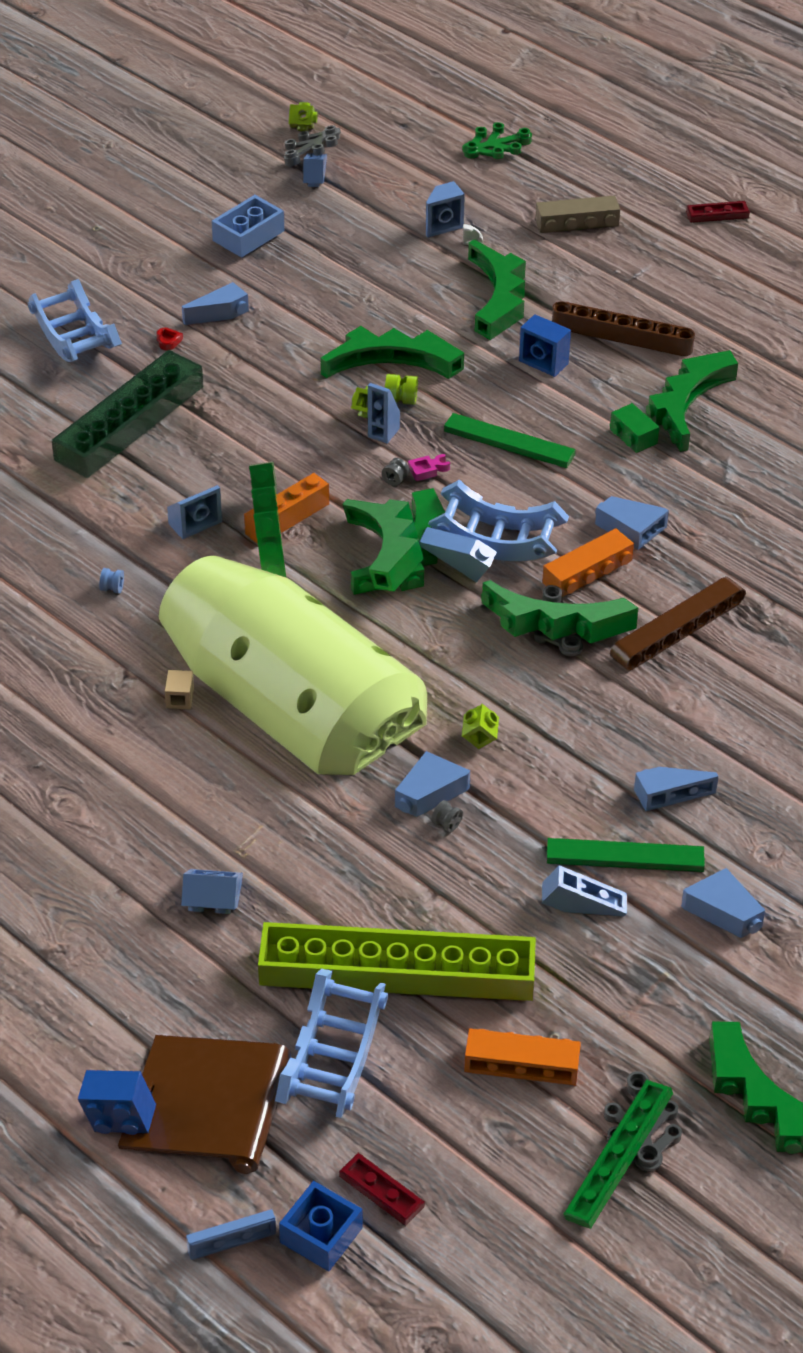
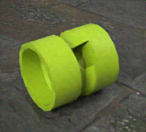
(403, 388)

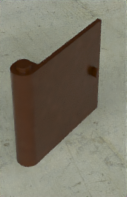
(211, 1098)

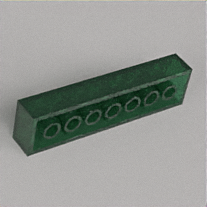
(127, 413)

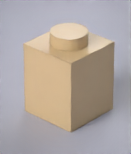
(179, 689)

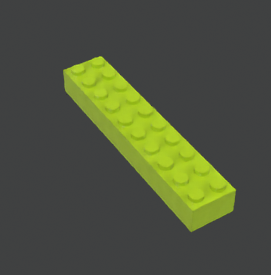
(400, 959)

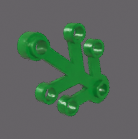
(498, 145)

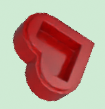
(168, 338)

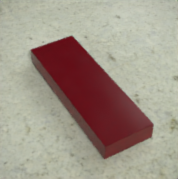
(717, 211)
(382, 1189)

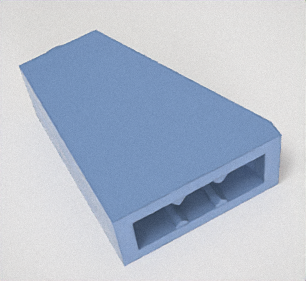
(634, 519)
(430, 783)
(724, 903)

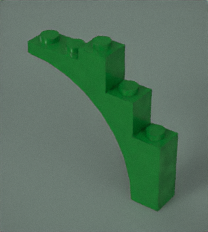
(507, 278)
(393, 347)
(680, 391)
(424, 508)
(267, 518)
(400, 544)
(590, 620)
(763, 1100)

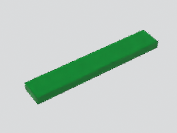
(509, 440)
(625, 854)
(618, 1154)

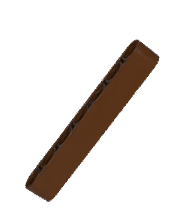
(624, 328)
(677, 623)

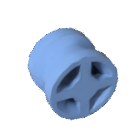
(111, 580)

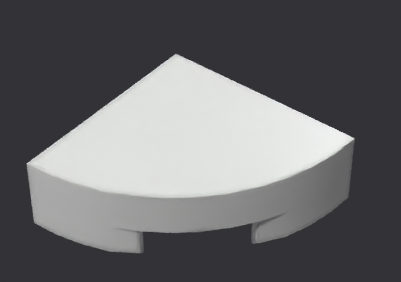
(471, 233)

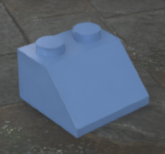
(444, 209)
(196, 513)
(211, 890)

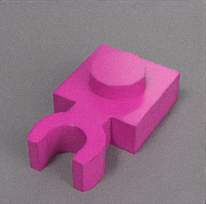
(425, 467)

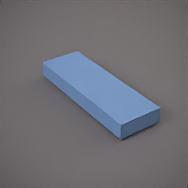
(231, 1234)

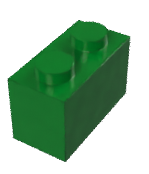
(634, 428)

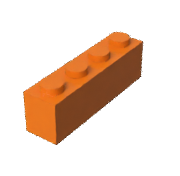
(295, 504)
(589, 562)
(522, 1056)

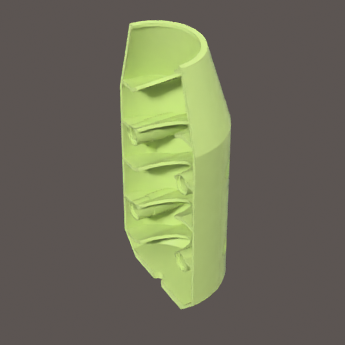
(292, 665)

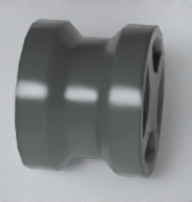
(395, 471)
(447, 816)

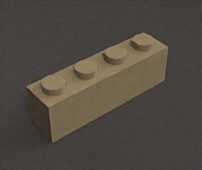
(577, 214)

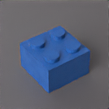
(544, 345)
(117, 1101)
(321, 1225)

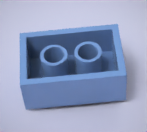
(248, 226)

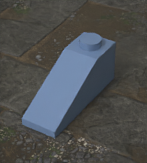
(314, 169)
(216, 306)
(382, 414)
(459, 551)
(669, 786)
(580, 894)

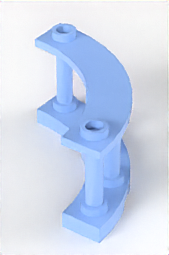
(103, 335)
(501, 516)
(307, 1045)

